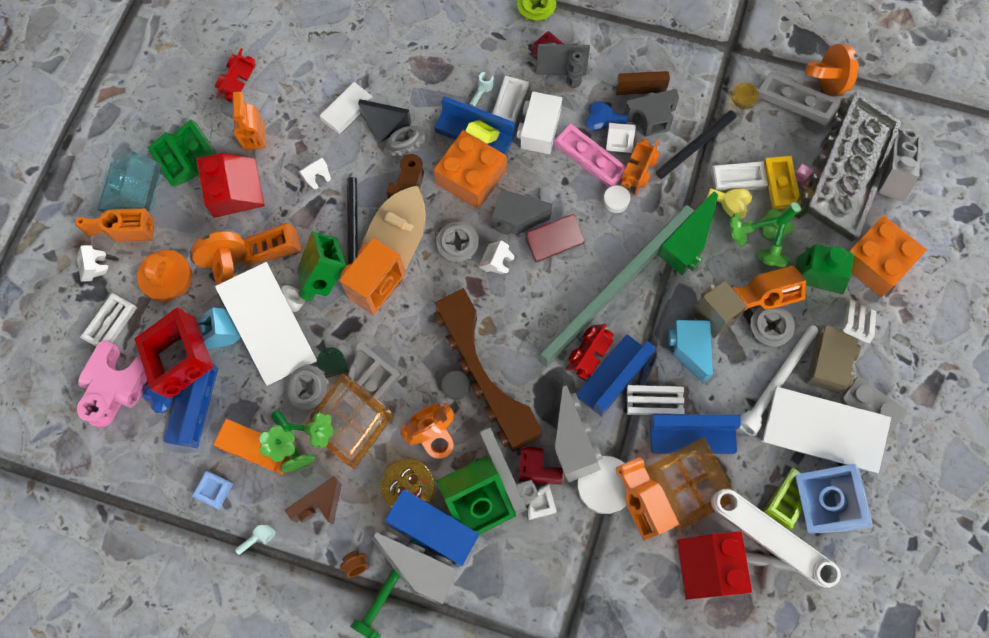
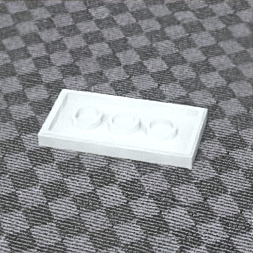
(266, 323)
(826, 429)

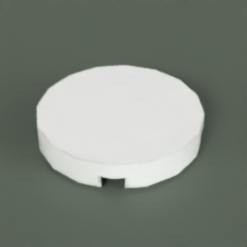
(603, 489)

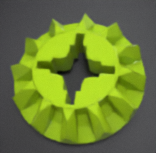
(546, 10)

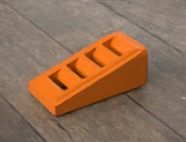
(287, 244)

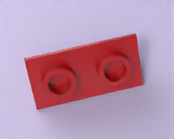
(238, 67)
(582, 358)

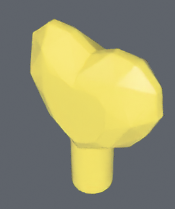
(734, 201)

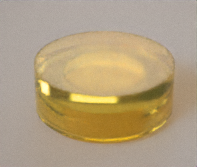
(745, 95)

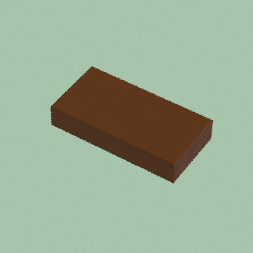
(642, 83)

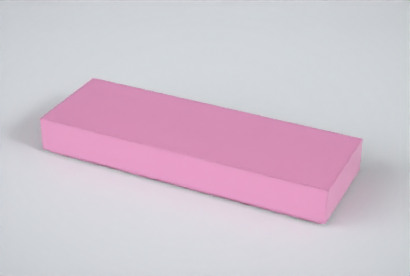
(590, 156)

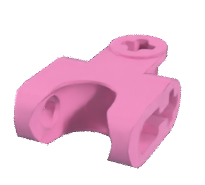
(107, 387)

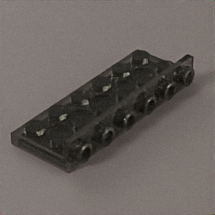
(849, 166)

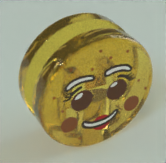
(408, 476)

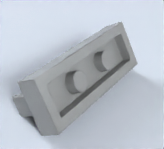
(799, 99)
(519, 494)

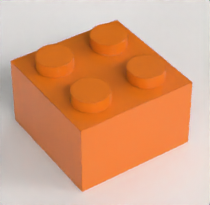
(470, 169)
(884, 256)
(372, 275)

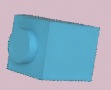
(218, 328)
(693, 346)

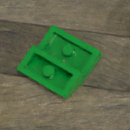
(180, 152)

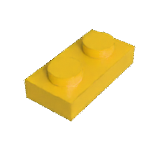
(781, 181)

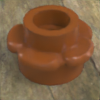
(354, 564)

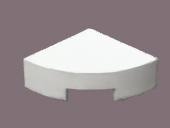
(543, 505)

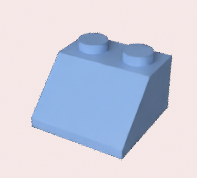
(834, 500)

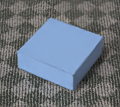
(212, 490)

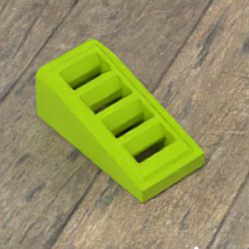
(779, 512)

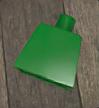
(319, 266)
(826, 267)

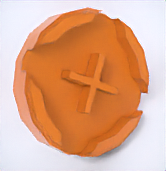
(836, 70)
(219, 253)
(164, 275)
(429, 425)

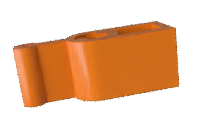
(248, 124)
(120, 225)
(774, 288)
(245, 444)
(646, 500)

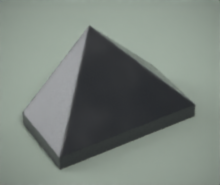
(383, 119)

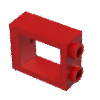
(162, 335)

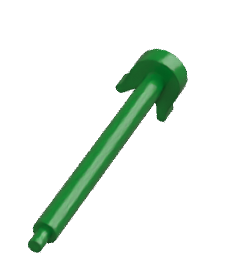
(364, 626)

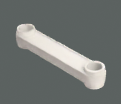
(776, 538)

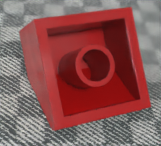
(229, 184)
(714, 565)

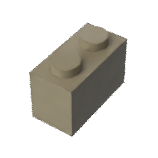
(720, 307)
(833, 360)

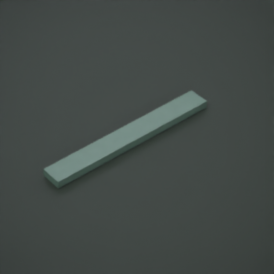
(612, 289)

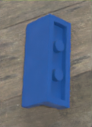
(457, 116)
(615, 374)
(191, 411)
(674, 432)
(431, 528)

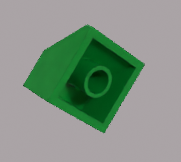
(477, 496)

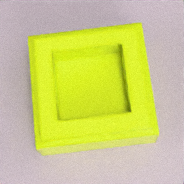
(482, 131)

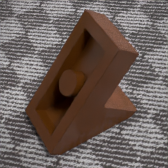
(323, 497)

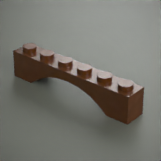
(513, 418)

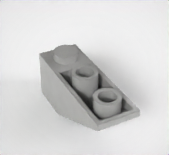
(902, 166)
(572, 444)
(420, 573)

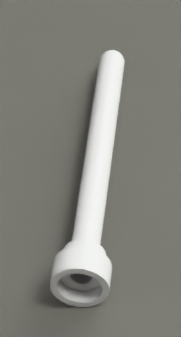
(752, 418)

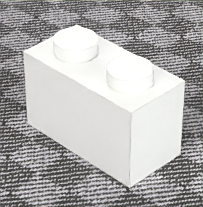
(540, 122)

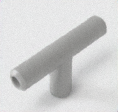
(769, 565)

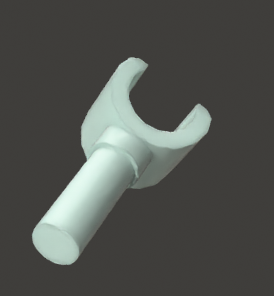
(483, 86)
(261, 532)

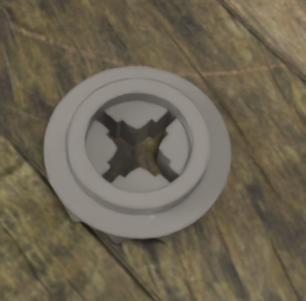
(405, 140)
(447, 236)
(784, 329)
(296, 387)

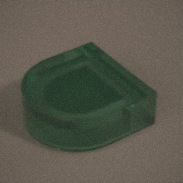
(332, 362)

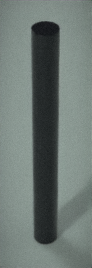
(697, 143)
(352, 220)

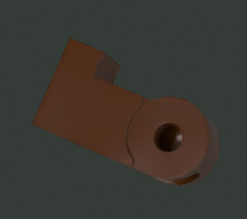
(410, 175)

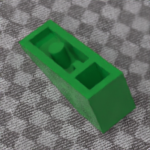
(687, 243)

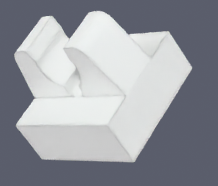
(620, 137)
(317, 167)
(494, 257)
(86, 263)

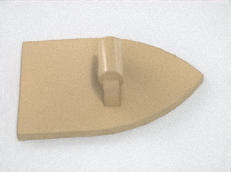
(400, 223)

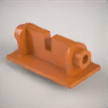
(637, 174)

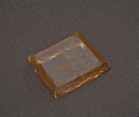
(355, 420)
(689, 481)

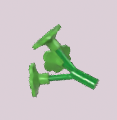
(774, 225)
(280, 438)

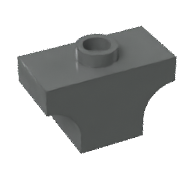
(653, 111)

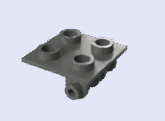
(563, 60)

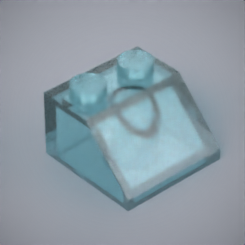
(131, 183)

